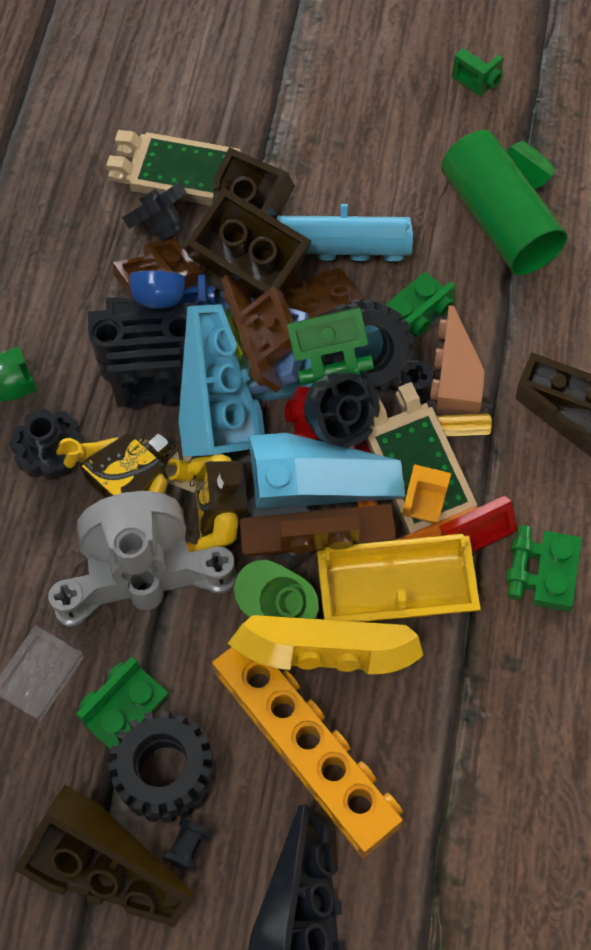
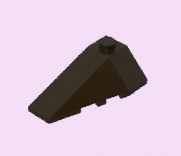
(255, 183)
(94, 855)

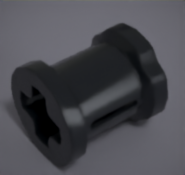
(423, 383)
(188, 845)

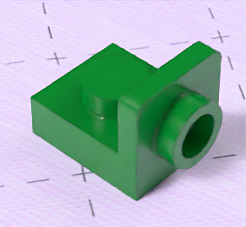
(475, 73)

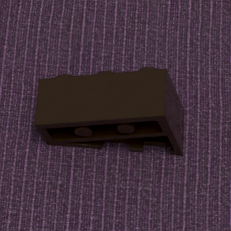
(558, 397)

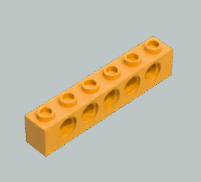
(363, 830)

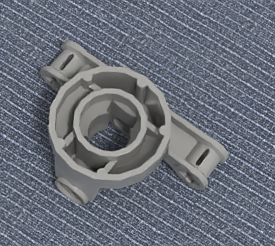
(133, 543)

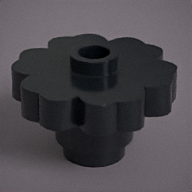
(158, 212)
(38, 441)

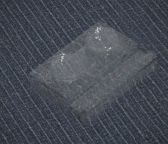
(38, 672)

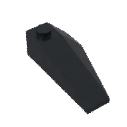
(300, 898)

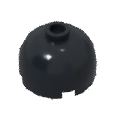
(341, 408)

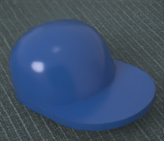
(157, 288)

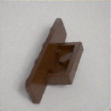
(261, 329)
(316, 530)

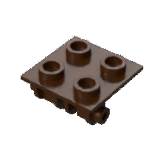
(321, 293)

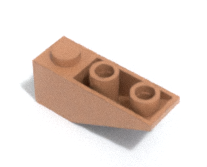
(461, 373)

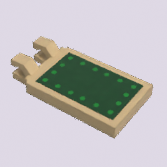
(165, 161)
(419, 440)

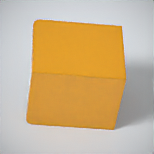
(426, 494)

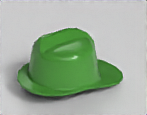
(275, 591)

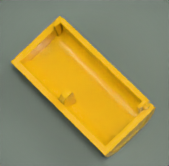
(398, 579)

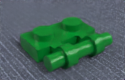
(329, 335)
(555, 572)

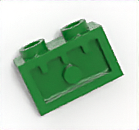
(423, 302)
(120, 700)

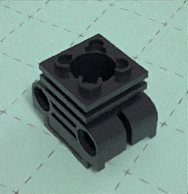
(140, 350)

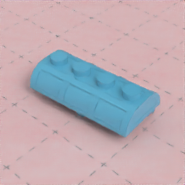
(354, 235)

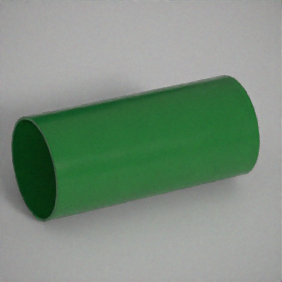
(503, 202)

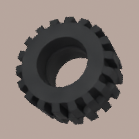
(395, 343)
(153, 735)

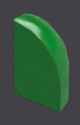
(531, 163)
(14, 376)

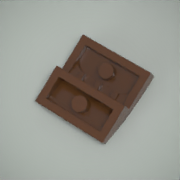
(158, 256)

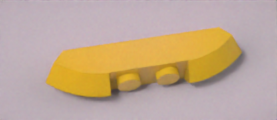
(327, 644)

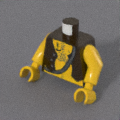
(119, 463)
(219, 497)

